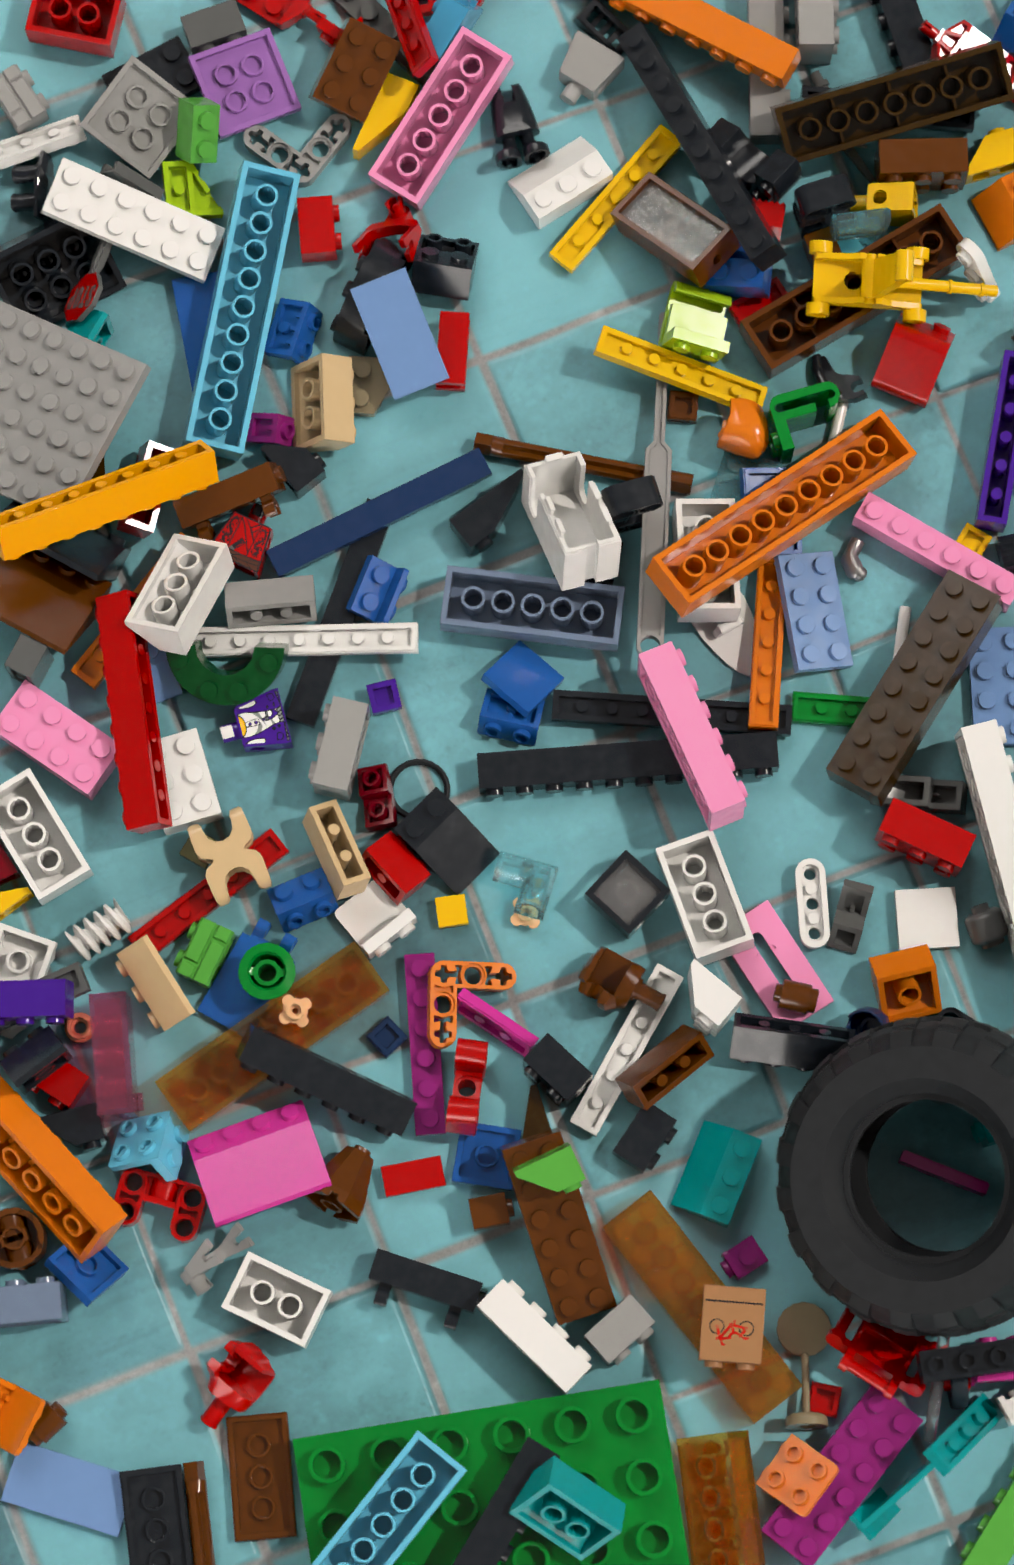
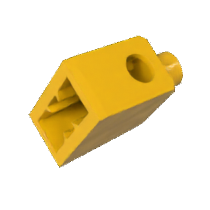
(898, 196)

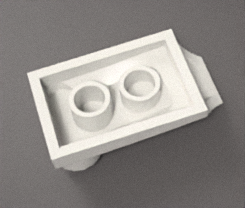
(23, 958)

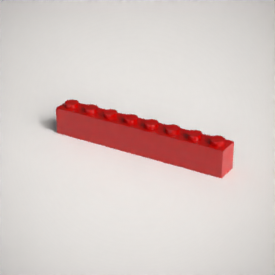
(133, 716)

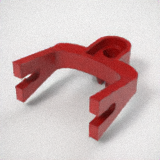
(397, 223)

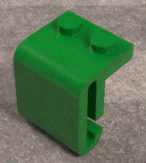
(796, 412)

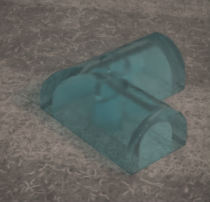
(861, 225)
(532, 877)

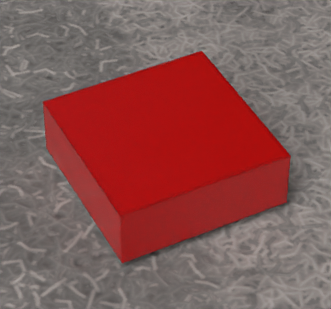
(825, 1399)

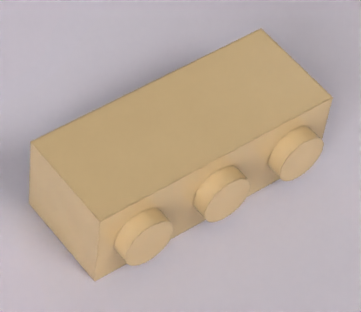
(336, 849)

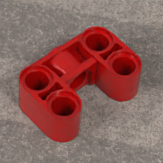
(469, 1072)
(168, 1194)

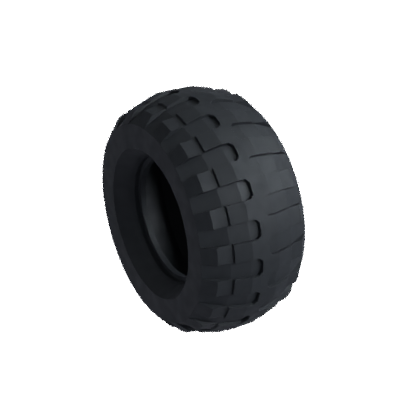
(827, 1186)

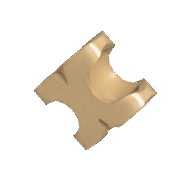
(229, 856)

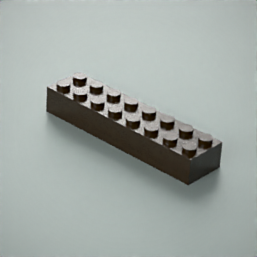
(893, 102)
(914, 688)

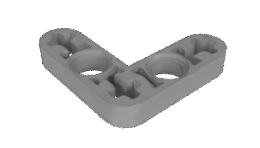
(305, 157)

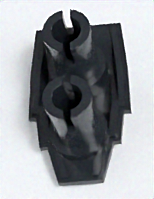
(42, 176)

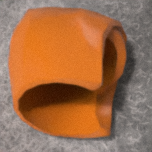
(745, 430)

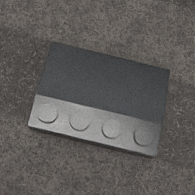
(45, 267)
(90, 553)

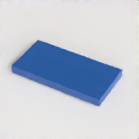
(193, 308)

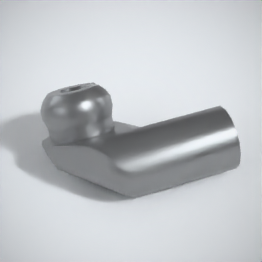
(851, 561)

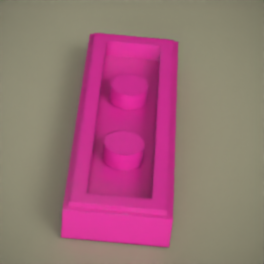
(495, 1023)
(943, 1173)

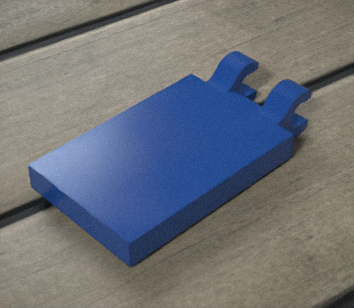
(226, 999)

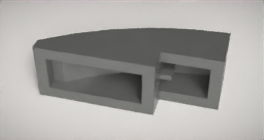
(930, 794)

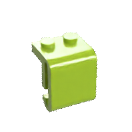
(695, 322)

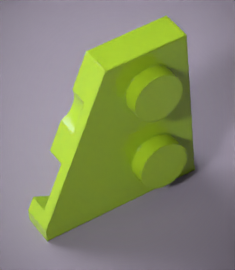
(187, 190)

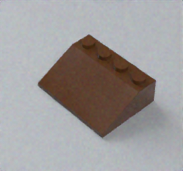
(48, 599)

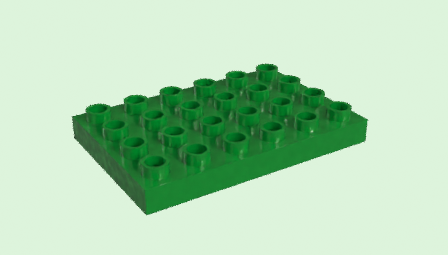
(604, 1434)

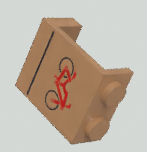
(732, 1326)

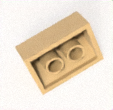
(323, 403)
(154, 983)

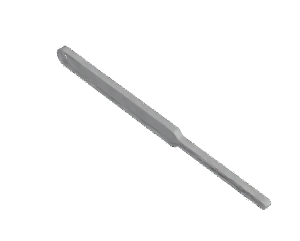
(655, 524)

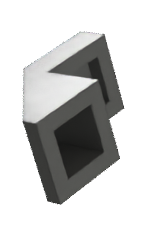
(850, 916)

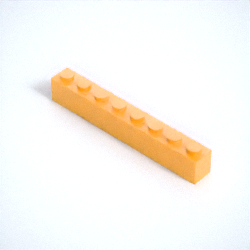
(106, 499)

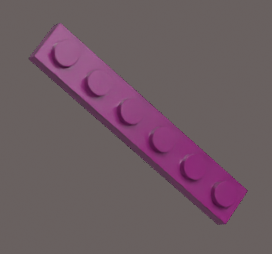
(425, 1059)

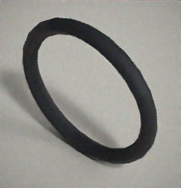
(437, 768)

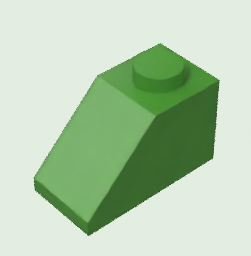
(553, 1170)

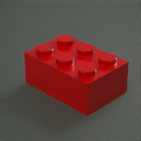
(76, 24)
(924, 838)

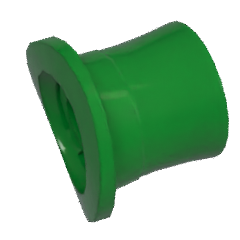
(266, 971)

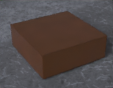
(682, 407)

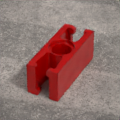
(453, 348)

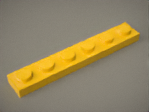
(597, 218)
(675, 368)

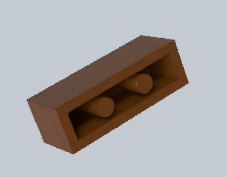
(664, 1067)

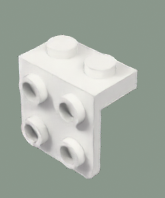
(375, 920)

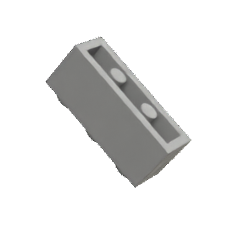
(270, 601)

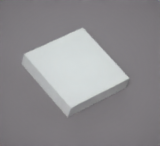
(927, 918)

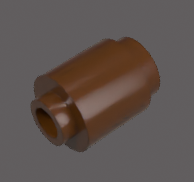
(796, 996)
(49, 1424)

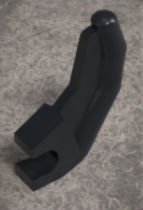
(823, 371)

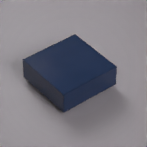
(387, 1037)

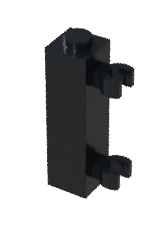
(425, 1281)

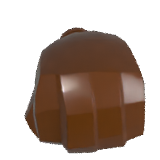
(616, 981)

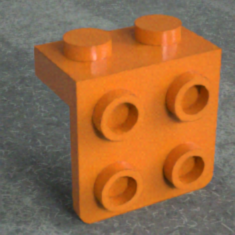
(17, 1416)
(797, 1476)

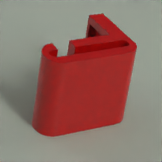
(913, 360)

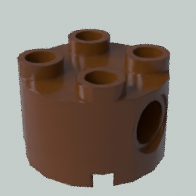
(21, 1239)

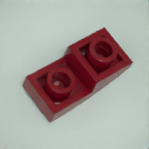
(378, 797)

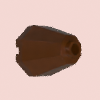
(350, 1180)

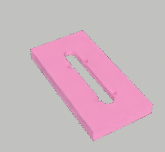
(768, 924)

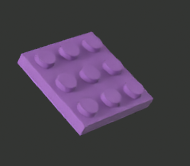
(246, 82)

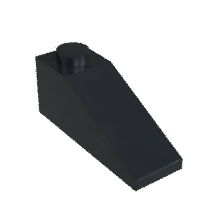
(484, 517)

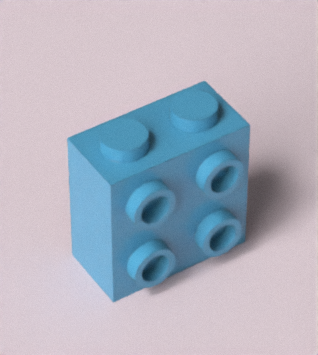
(448, 20)

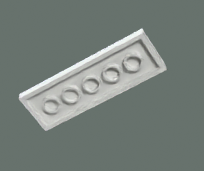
(132, 220)

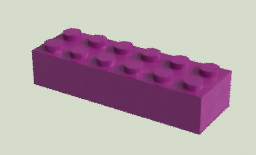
(862, 1451)

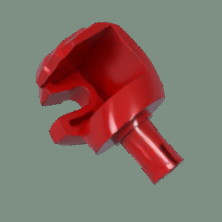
(236, 1380)

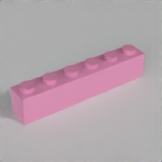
(931, 547)

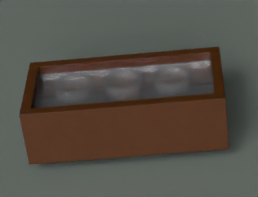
(675, 229)

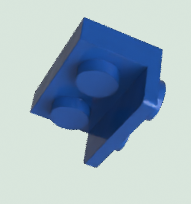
(293, 330)
(377, 590)
(504, 722)

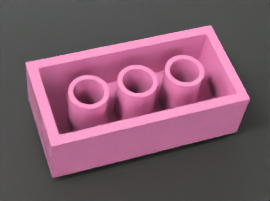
(58, 739)

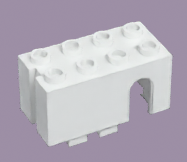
(570, 527)

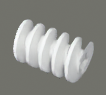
(99, 930)

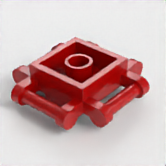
(878, 1355)

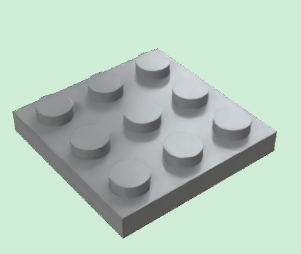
(136, 117)

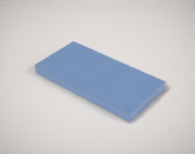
(399, 333)
(66, 1489)

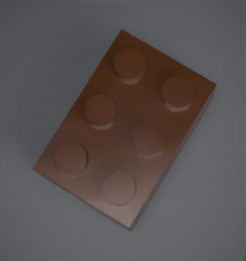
(355, 70)
(927, 162)

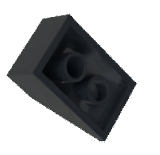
(446, 841)

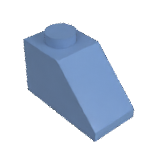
(163, 679)

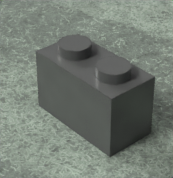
(213, 26)
(29, 660)

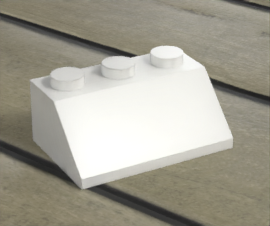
(561, 181)
(710, 1000)

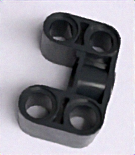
(821, 199)
(630, 500)

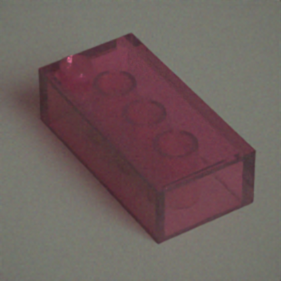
(114, 1057)

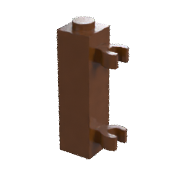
(231, 495)

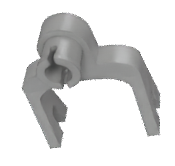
(199, 1264)

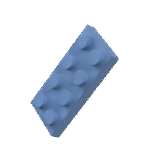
(813, 611)
(993, 681)

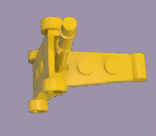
(886, 281)

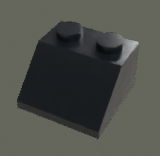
(35, 1059)

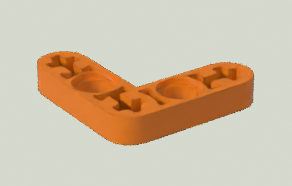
(449, 991)

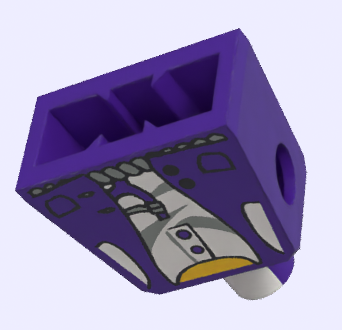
(259, 724)

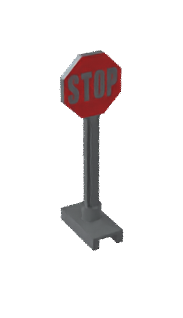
(88, 291)

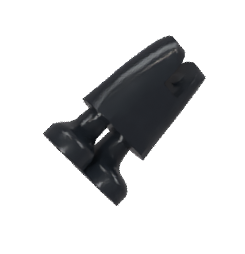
(516, 119)

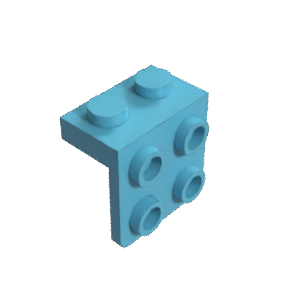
(151, 1140)

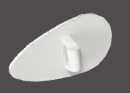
(731, 640)

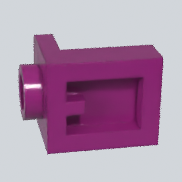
(271, 429)
(743, 1258)

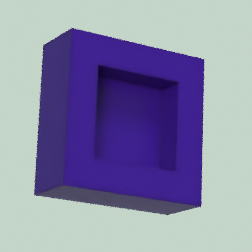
(384, 697)

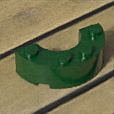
(225, 686)

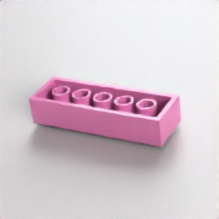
(441, 118)
(691, 735)

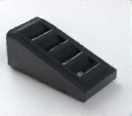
(603, 13)

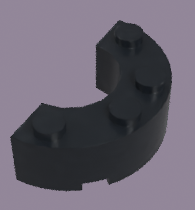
(762, 175)
(348, 325)

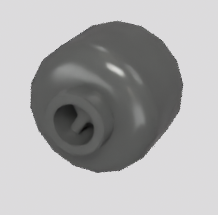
(986, 925)

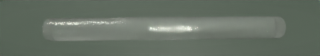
(934, 1400)

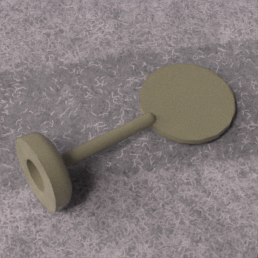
(803, 1334)

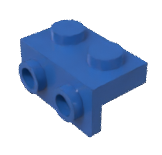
(303, 900)

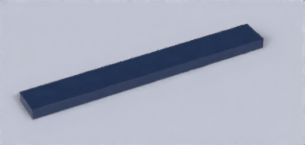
(379, 513)

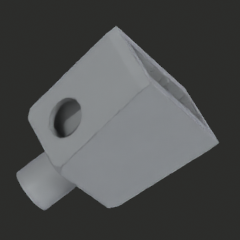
(588, 69)

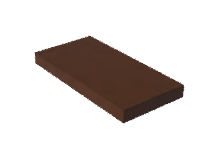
(261, 1476)

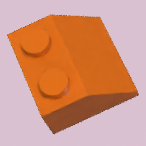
(996, 211)
(906, 983)

